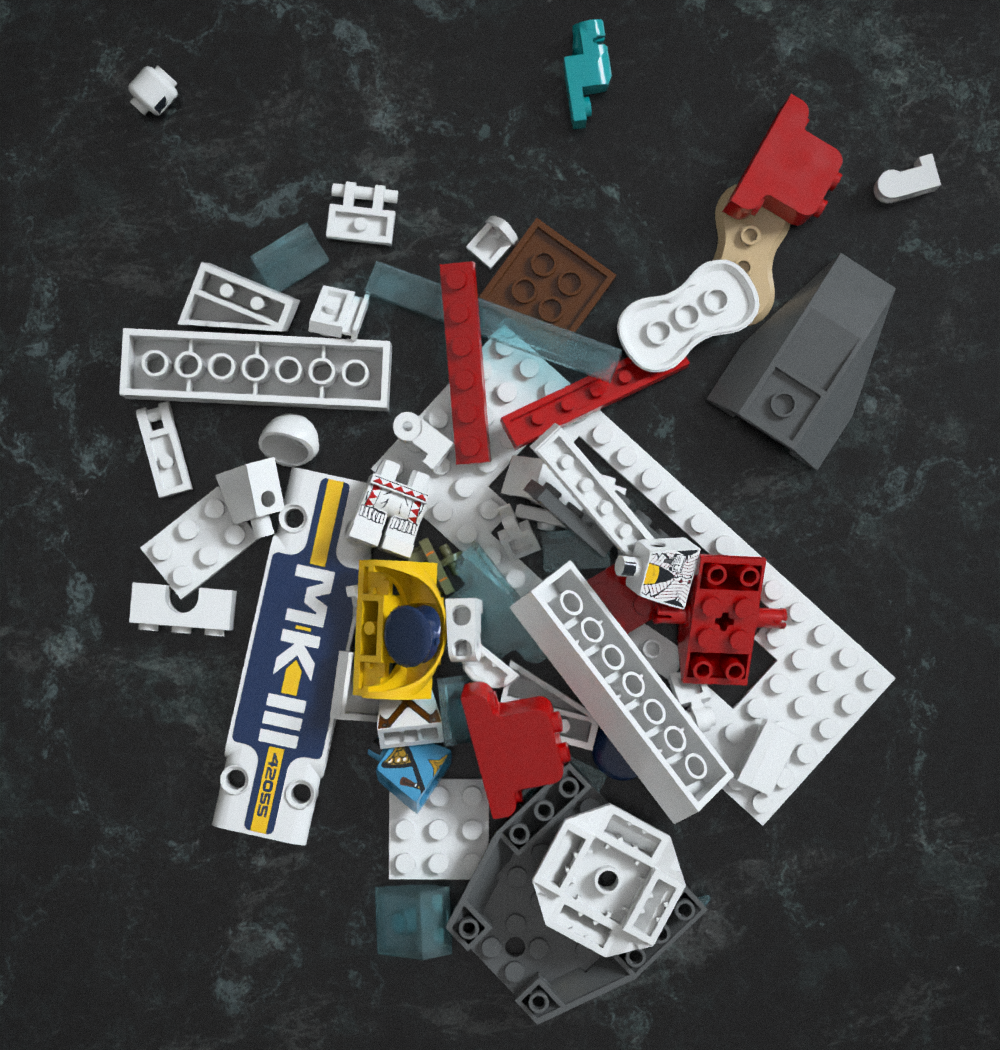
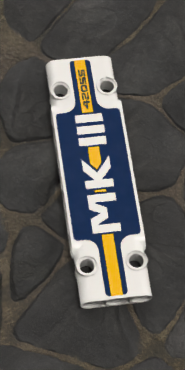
(289, 672)

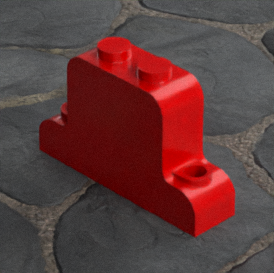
(787, 170)
(513, 744)

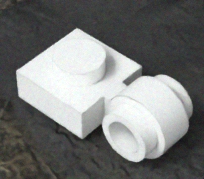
(693, 696)

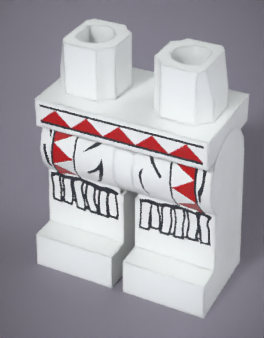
(399, 502)

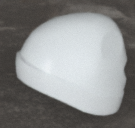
(289, 440)

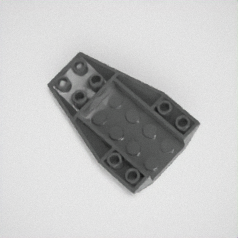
(809, 361)

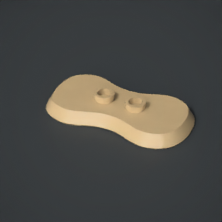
(751, 246)

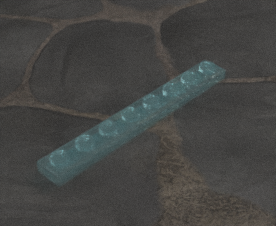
(499, 324)

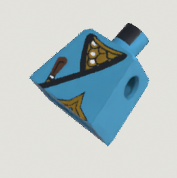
(411, 770)

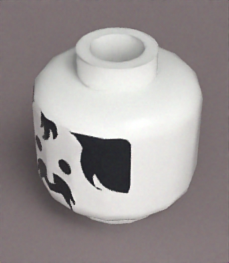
(152, 90)

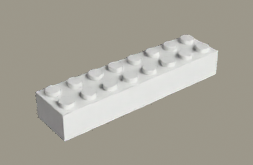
(255, 369)
(622, 692)

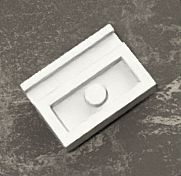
(338, 313)

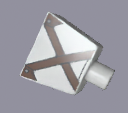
(409, 723)

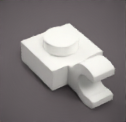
(516, 538)

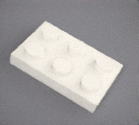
(198, 544)

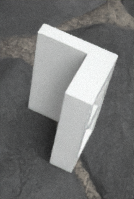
(766, 757)

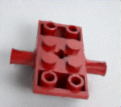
(720, 619)

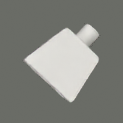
(253, 494)

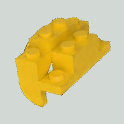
(375, 601)

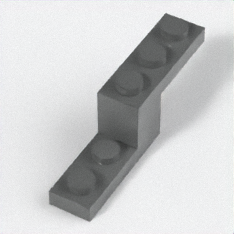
(579, 521)

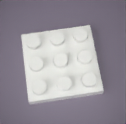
(444, 836)

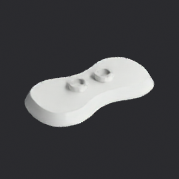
(666, 327)

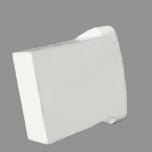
(493, 241)

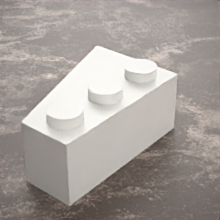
(577, 722)

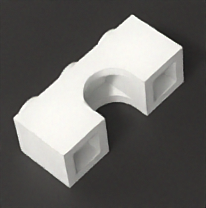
(153, 607)

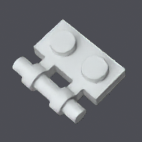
(360, 223)

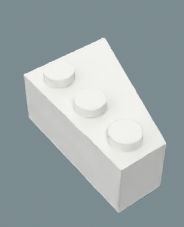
(234, 301)
(524, 469)

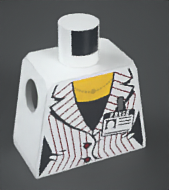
(660, 569)

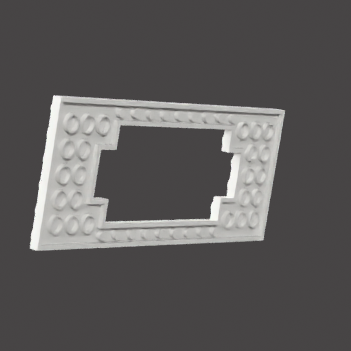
(818, 673)

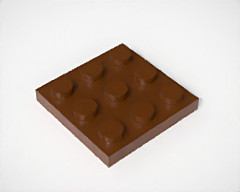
(549, 279)

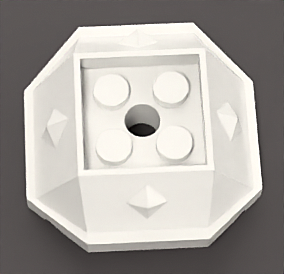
(618, 915)

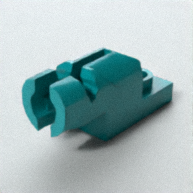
(587, 69)

